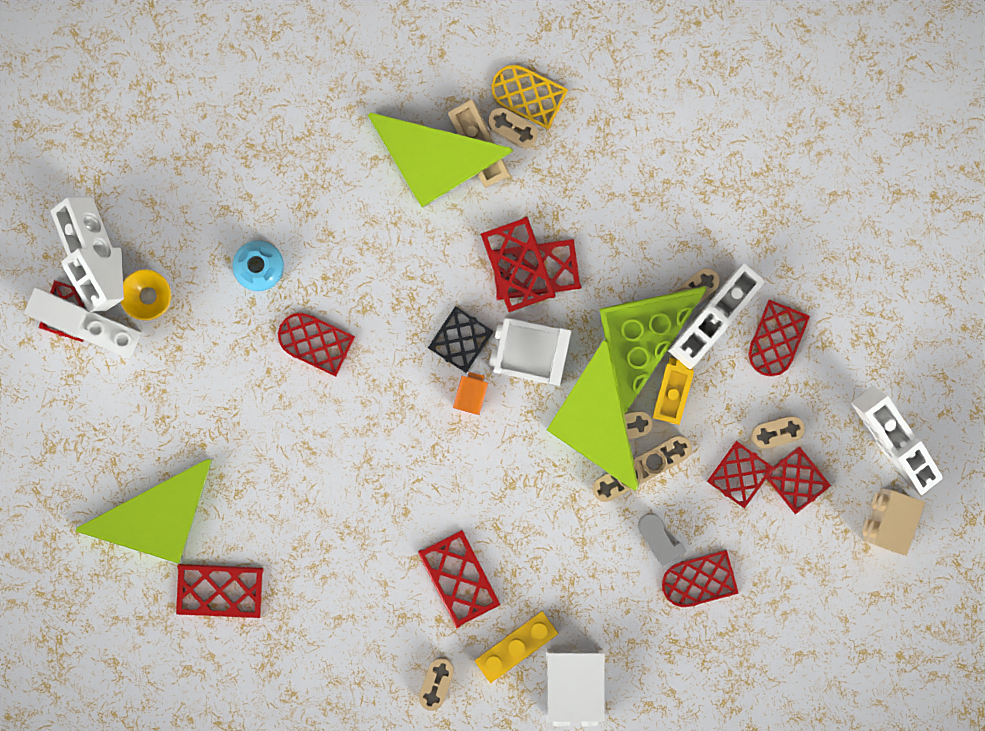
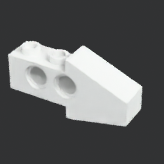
(91, 260)
(716, 316)
(81, 323)
(897, 440)

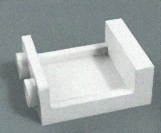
(530, 351)
(575, 687)

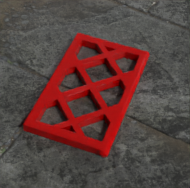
(546, 248)
(495, 257)
(448, 600)
(204, 609)

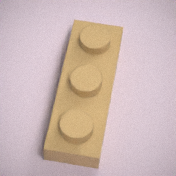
(470, 123)

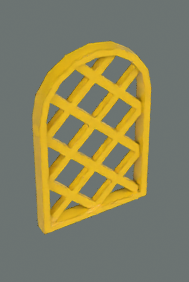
(547, 82)

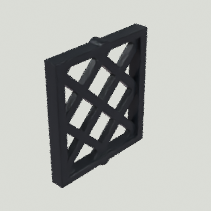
(472, 321)

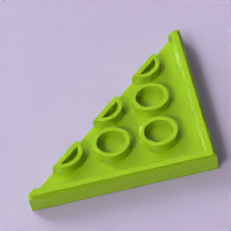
(434, 158)
(642, 334)
(595, 420)
(156, 519)

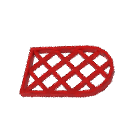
(307, 338)
(773, 346)
(730, 572)

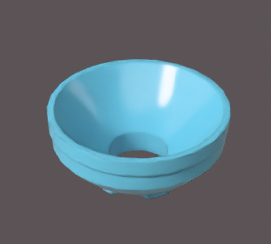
(272, 268)

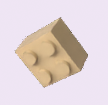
(893, 521)

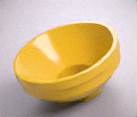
(132, 289)

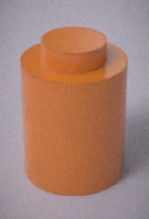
(471, 393)

